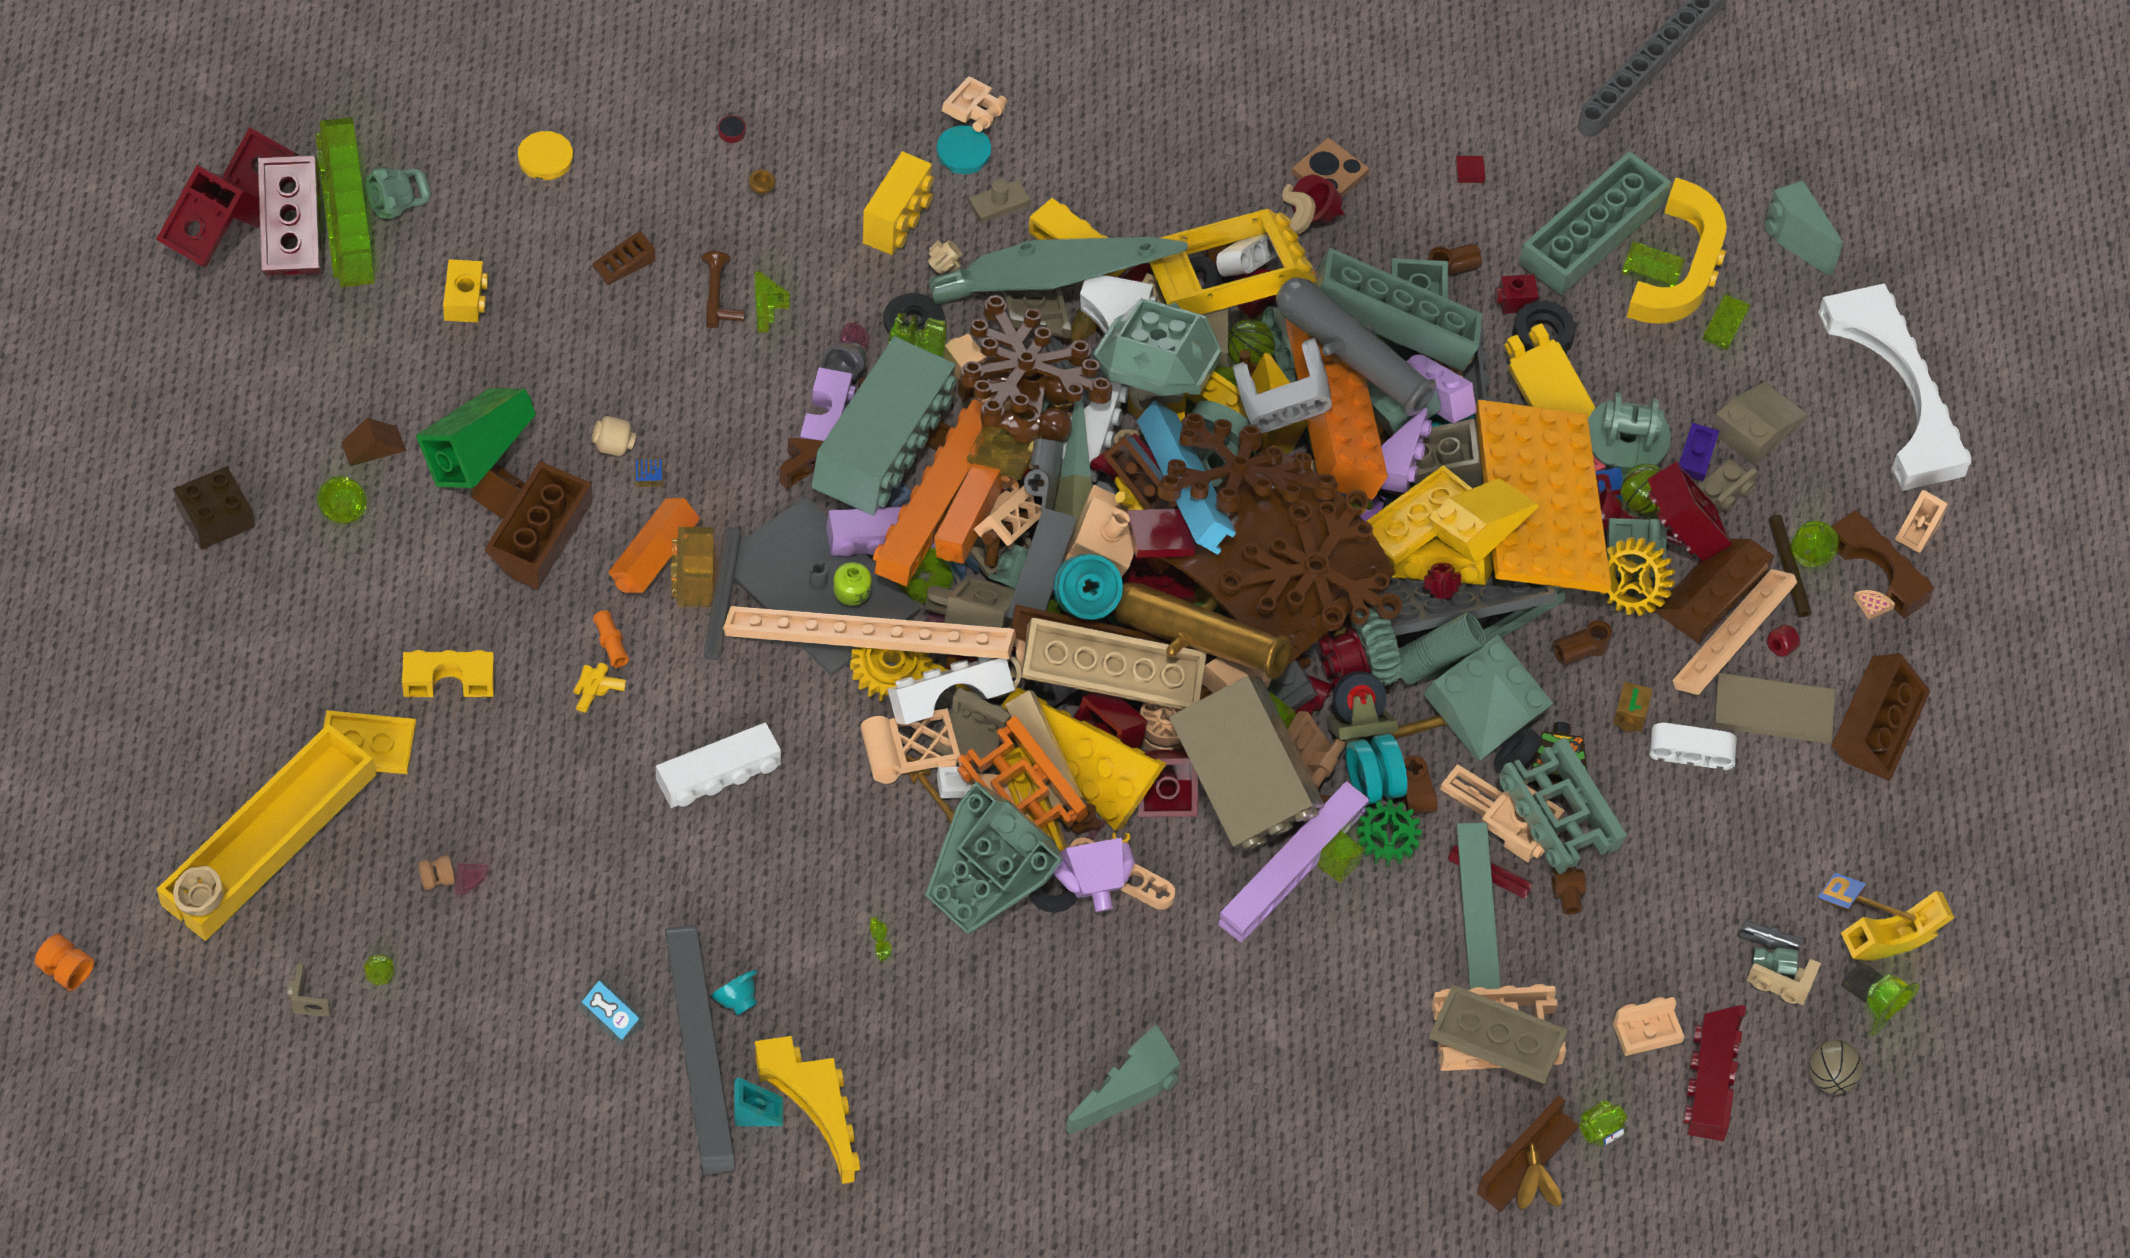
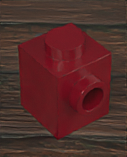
(1515, 292)

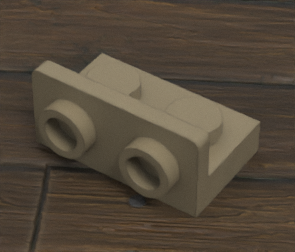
(1728, 485)

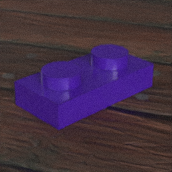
(1698, 450)

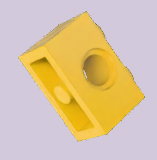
(464, 291)

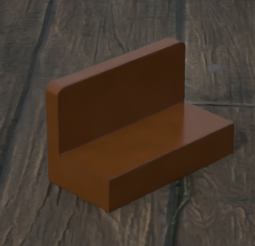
(497, 490)

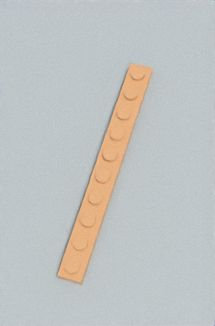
(870, 632)

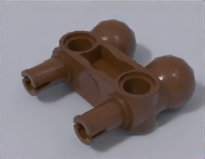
(1050, 424)

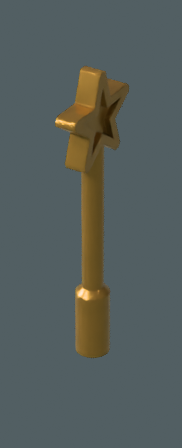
(921, 776)

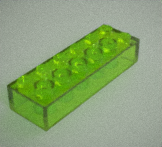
(344, 202)

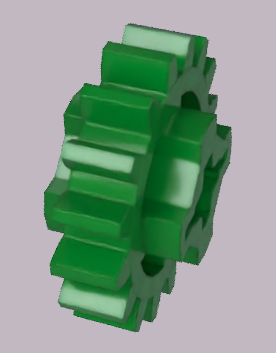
(1400, 831)

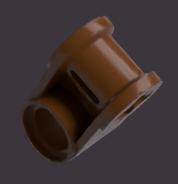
(1420, 791)

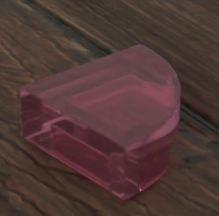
(469, 877)

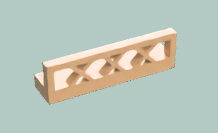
(1011, 506)

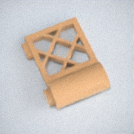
(886, 750)

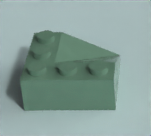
(1488, 698)

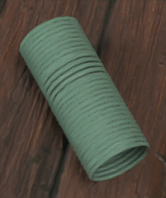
(1443, 644)

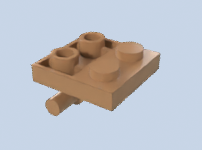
(1314, 748)

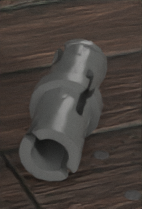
(1769, 936)

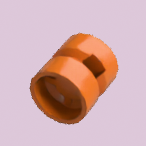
(67, 965)

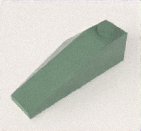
(1143, 1076)

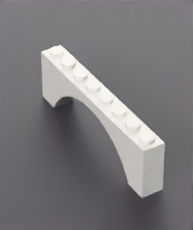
(1104, 300)
(1873, 320)

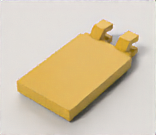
(1546, 374)

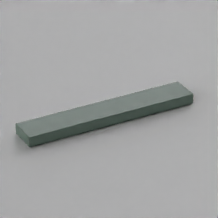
(1478, 905)

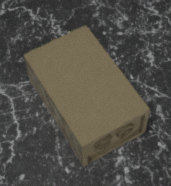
(1247, 762)

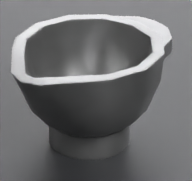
(845, 358)

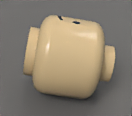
(613, 436)

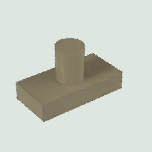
(999, 200)

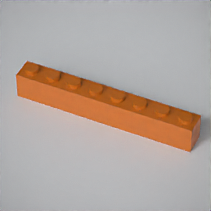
(930, 502)

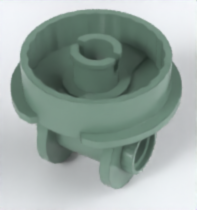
(1211, 412)
(1625, 420)

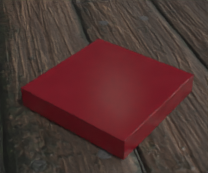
(1160, 533)

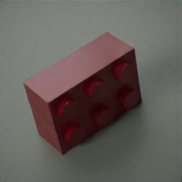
(1688, 512)

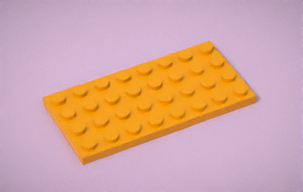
(1552, 463)

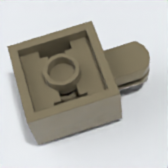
(972, 603)

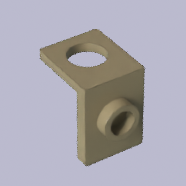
(299, 1003)

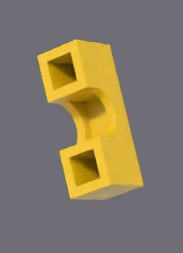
(424, 669)

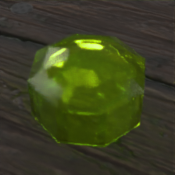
(379, 969)

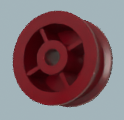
(1342, 655)

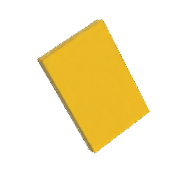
(382, 737)

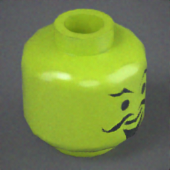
(852, 583)

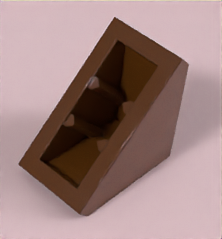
(372, 441)

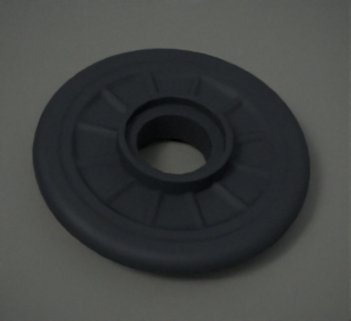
(912, 304)

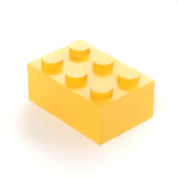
(898, 203)

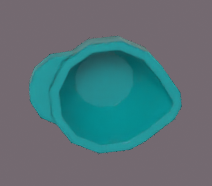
(737, 993)

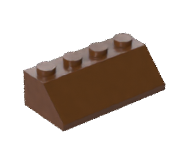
(539, 524)
(1715, 588)
(1881, 716)

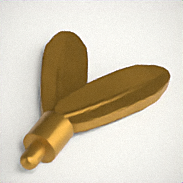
(1534, 1178)

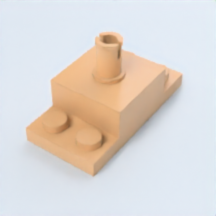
(1103, 531)

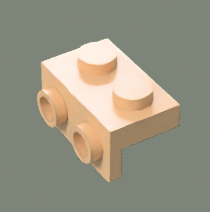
(1648, 1026)

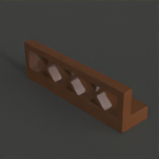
(1548, 1134)

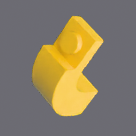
(1878, 939)

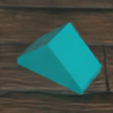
(756, 1105)

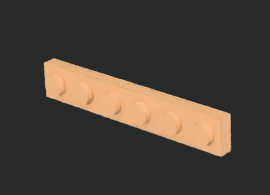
(1734, 632)

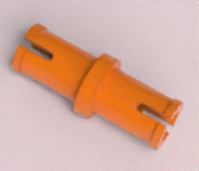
(610, 638)

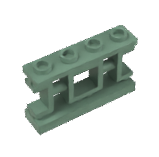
(1582, 797)

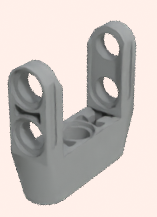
(1288, 402)

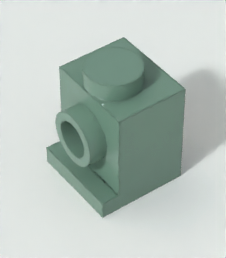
(1010, 566)

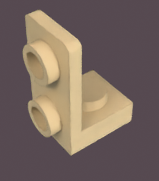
(1790, 990)

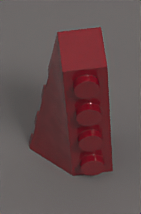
(1714, 1073)

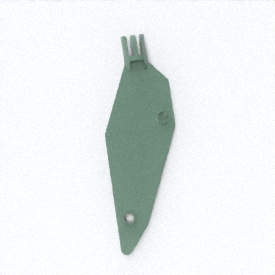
(1050, 264)

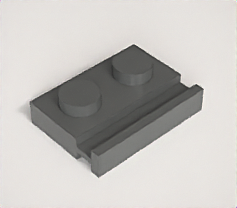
(1293, 686)

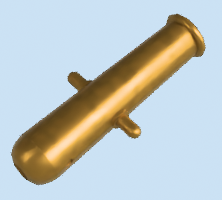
(1201, 629)

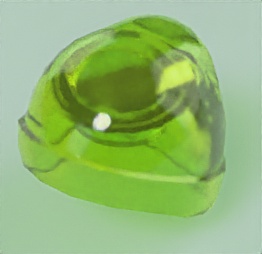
(341, 499)

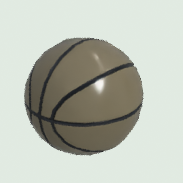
(1835, 1067)

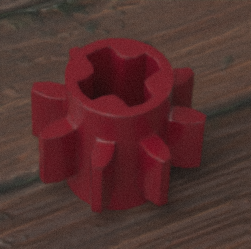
(1442, 580)

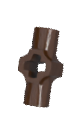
(1570, 888)

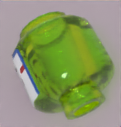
(1603, 1123)

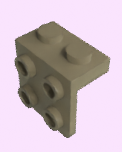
(974, 725)

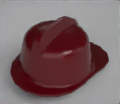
(1325, 196)

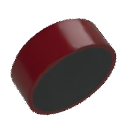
(731, 129)

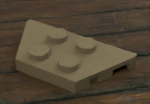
(1048, 302)

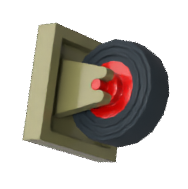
(1360, 708)

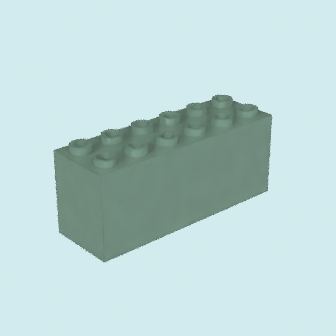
(884, 426)

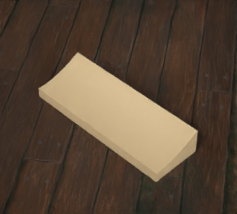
(1112, 664)

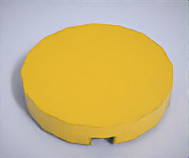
(545, 155)

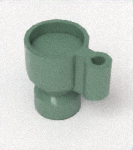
(1780, 960)

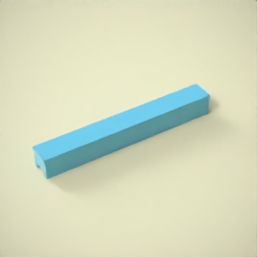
(1162, 432)

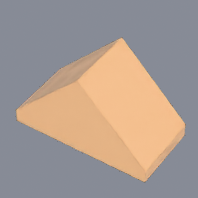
(1922, 521)

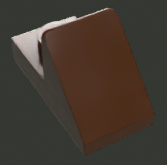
(802, 461)

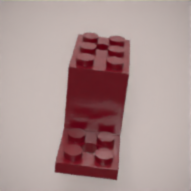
(218, 199)

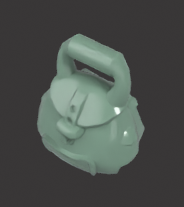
(392, 191)

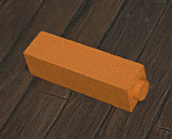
(967, 511)
(652, 546)

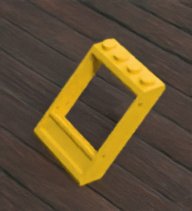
(1182, 286)

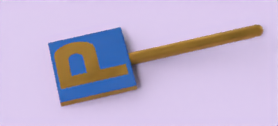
(1845, 891)

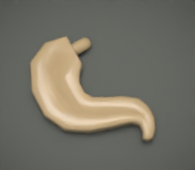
(1304, 208)

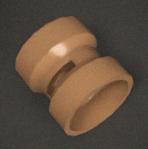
(443, 872)

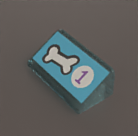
(611, 1012)

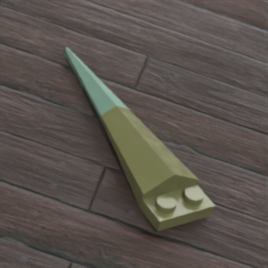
(1076, 472)

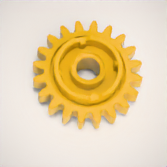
(873, 672)

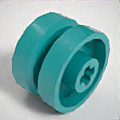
(1104, 592)
(1377, 768)

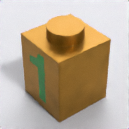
(1632, 707)

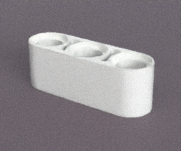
(1245, 255)
(1694, 745)

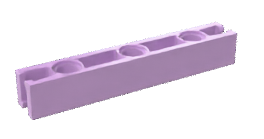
(1292, 863)

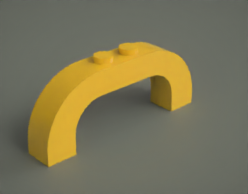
(1674, 303)

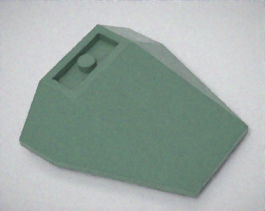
(989, 860)

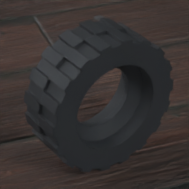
(1546, 312)

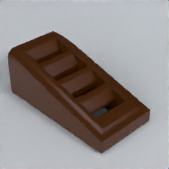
(639, 259)

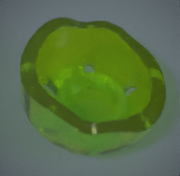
(1821, 544)

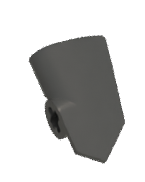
(1048, 456)

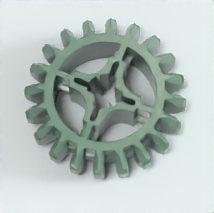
(1379, 647)

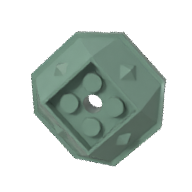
(1159, 349)

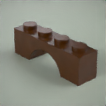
(1862, 541)

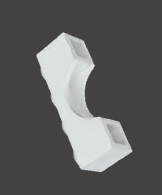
(916, 699)

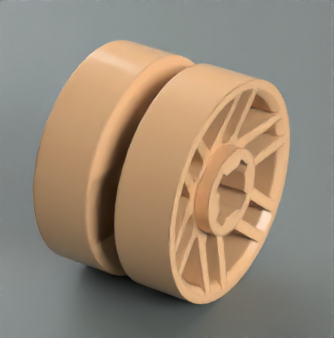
(1159, 730)

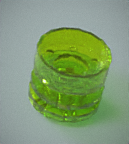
(929, 338)

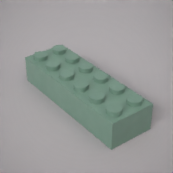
(1595, 223)
(1401, 309)

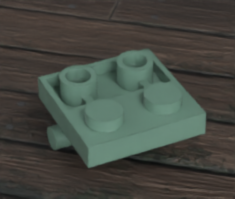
(1649, 529)

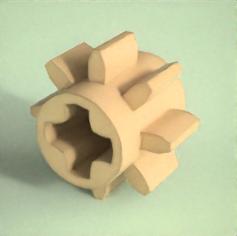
(944, 257)

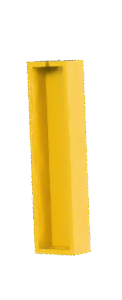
(275, 825)

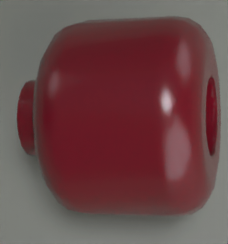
(1783, 640)

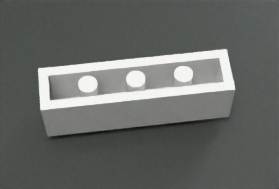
(718, 765)

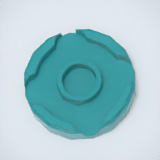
(963, 149)

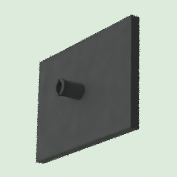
(792, 570)
(1424, 611)

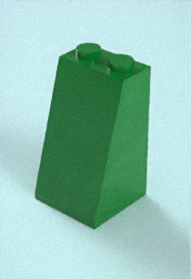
(475, 436)

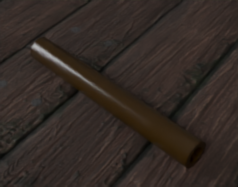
(1789, 565)

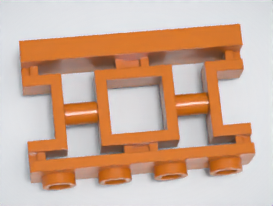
(1040, 773)

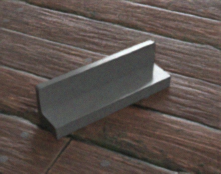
(1043, 561)

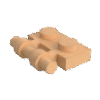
(967, 100)

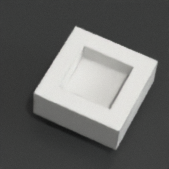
(951, 783)

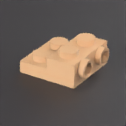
(1510, 826)

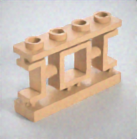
(1538, 995)

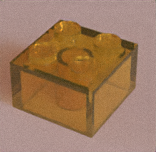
(693, 567)

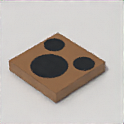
(1333, 164)

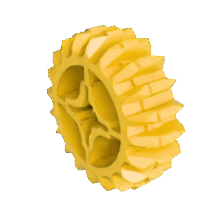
(1644, 584)

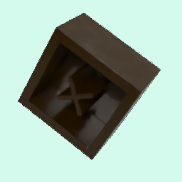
(214, 507)

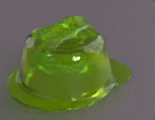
(1888, 998)

